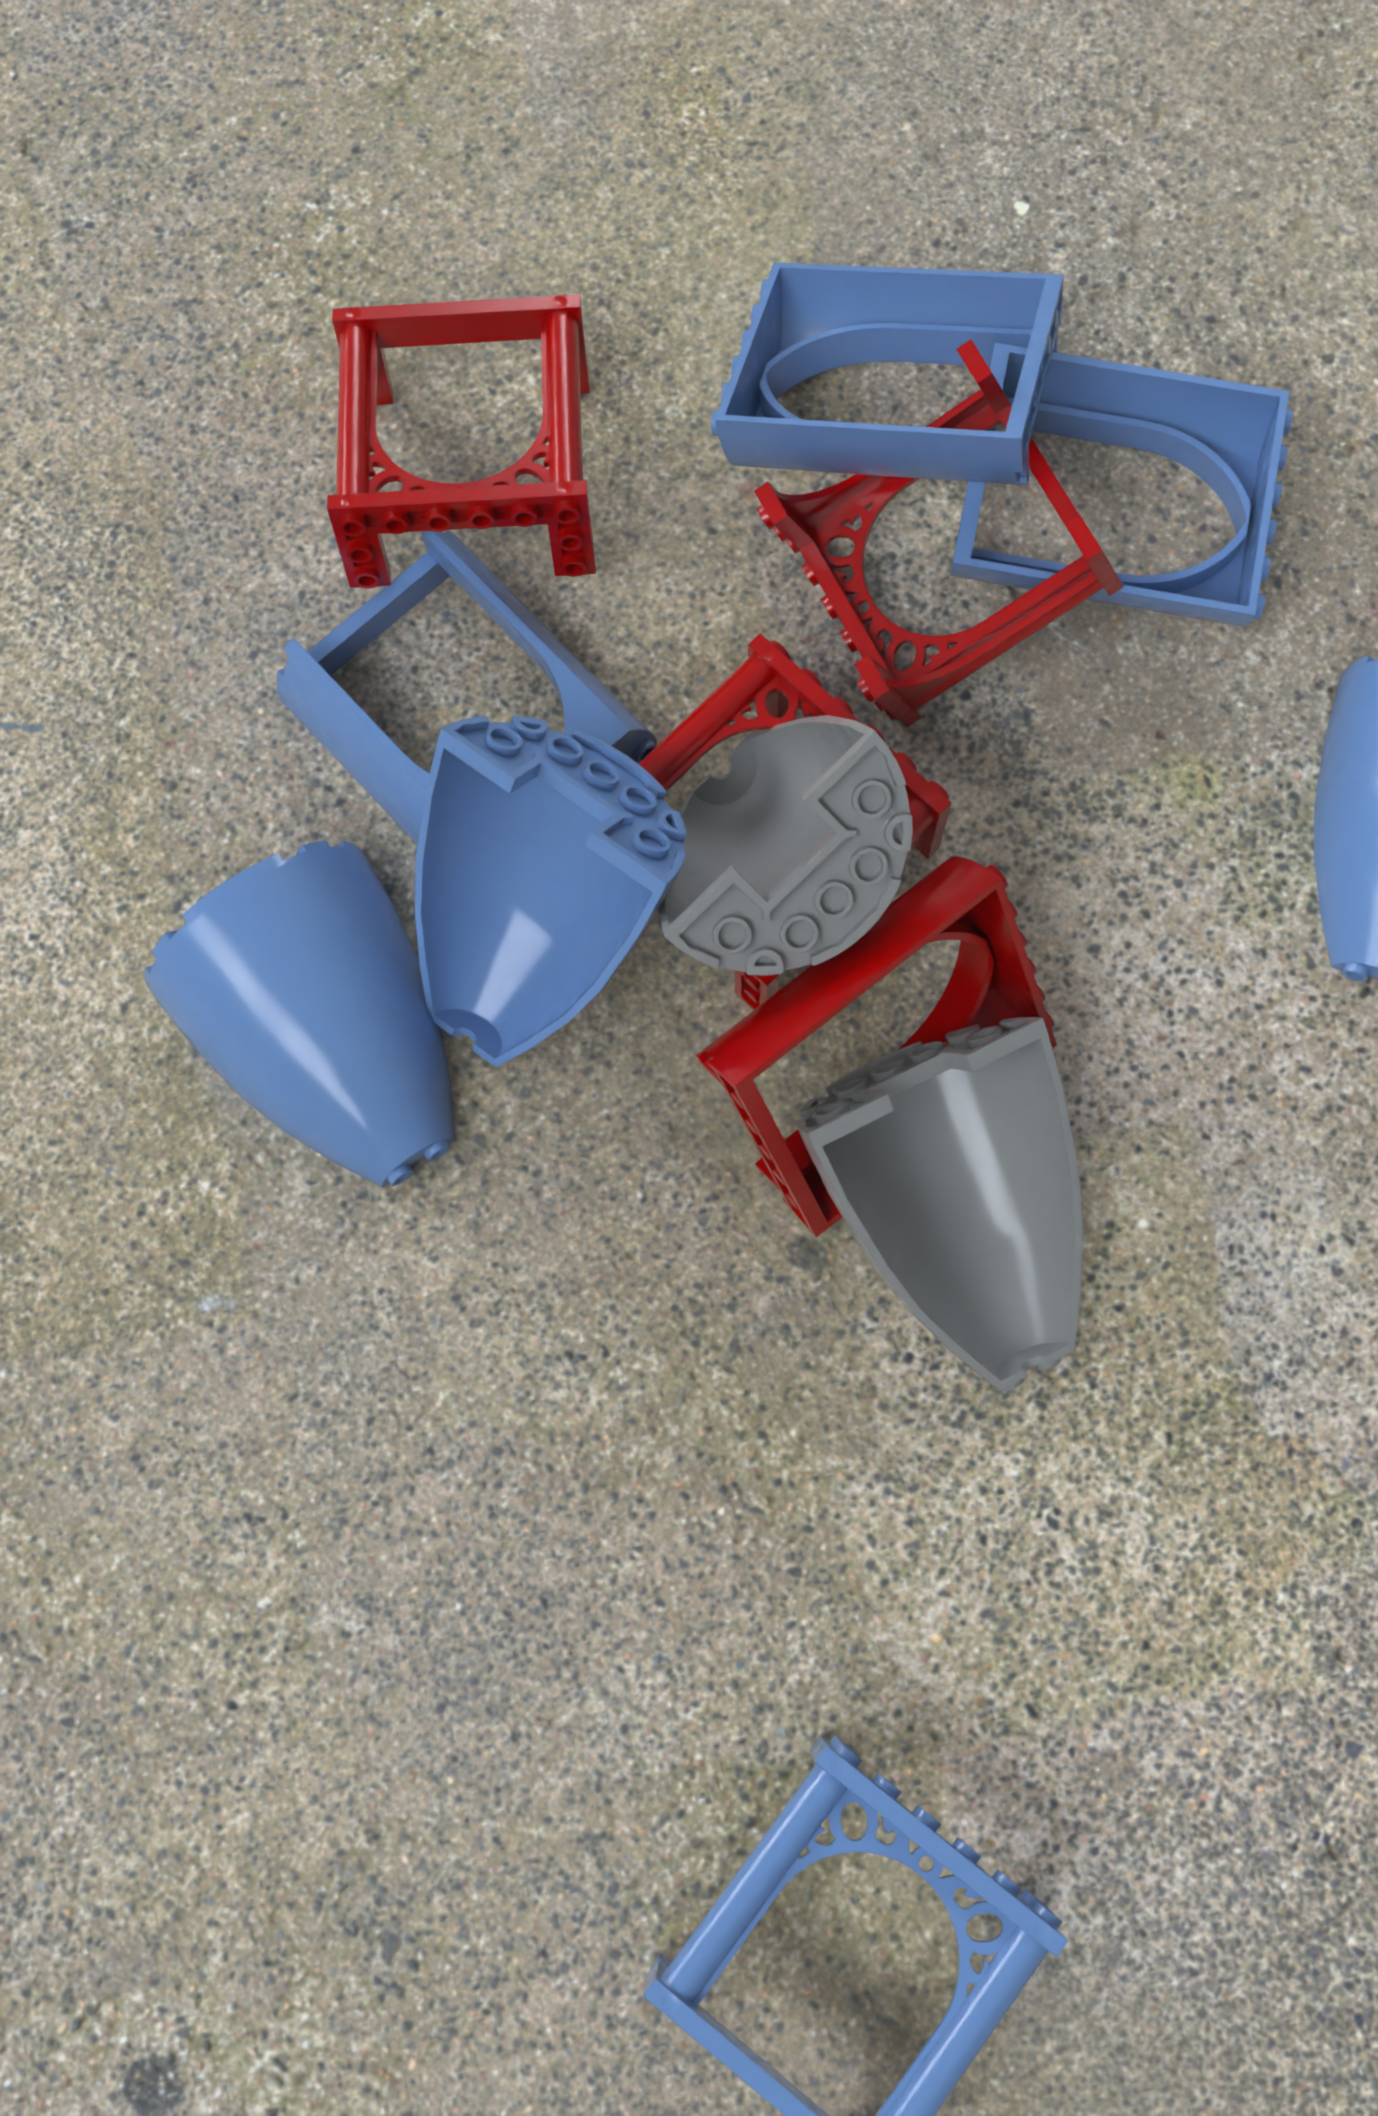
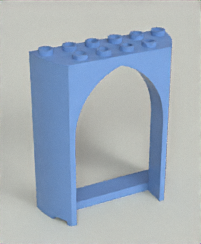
(849, 315)
(1209, 425)
(361, 744)

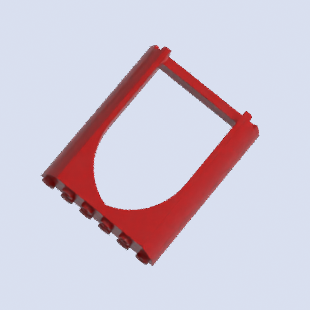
(987, 985)

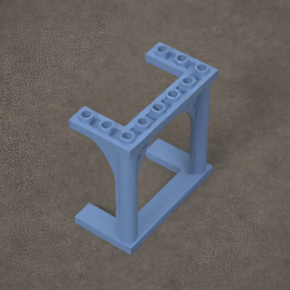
(833, 1782)

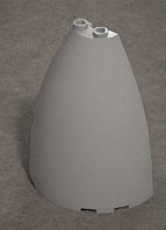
(790, 848)
(963, 1190)

